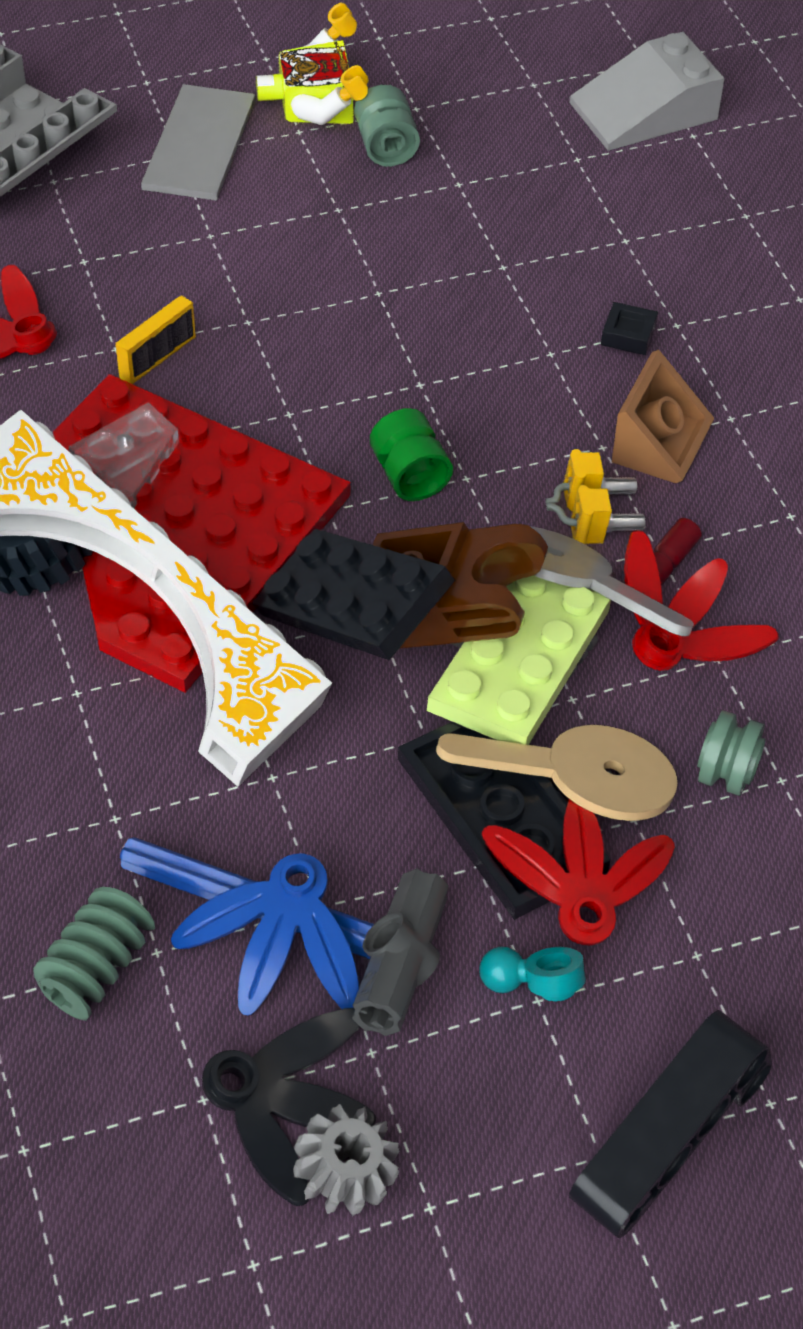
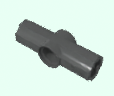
(400, 952)

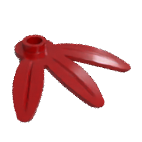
(29, 329)
(663, 649)
(585, 881)

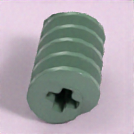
(89, 948)

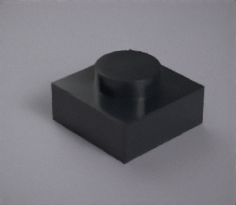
(629, 328)

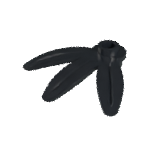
(267, 1093)

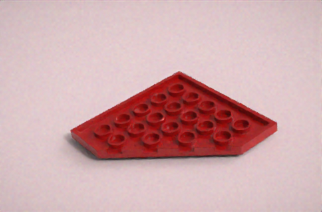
(218, 500)

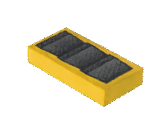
(155, 339)

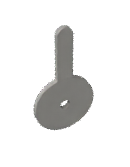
(580, 566)

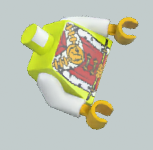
(316, 78)

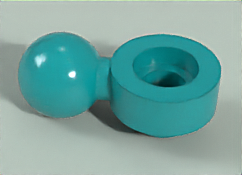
(549, 972)

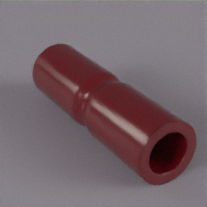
(675, 546)

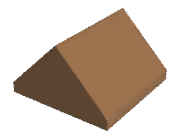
(660, 423)

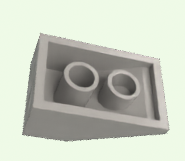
(651, 93)

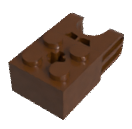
(482, 565)

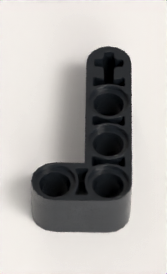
(670, 1121)

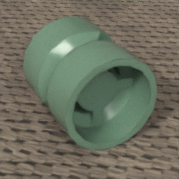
(387, 126)

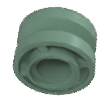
(731, 752)

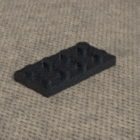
(353, 592)
(481, 797)

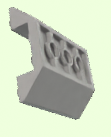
(37, 125)

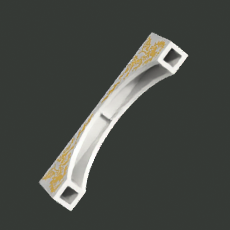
(252, 677)

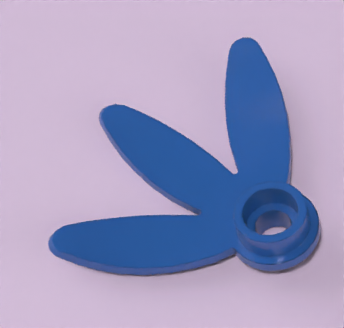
(284, 910)

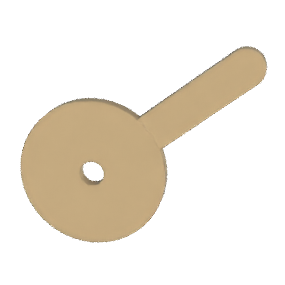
(578, 768)

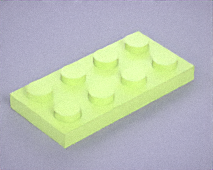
(513, 681)

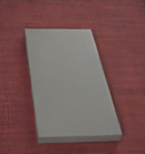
(198, 142)

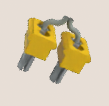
(588, 499)

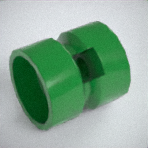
(411, 454)

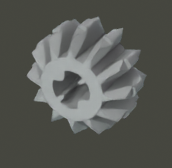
(357, 1179)

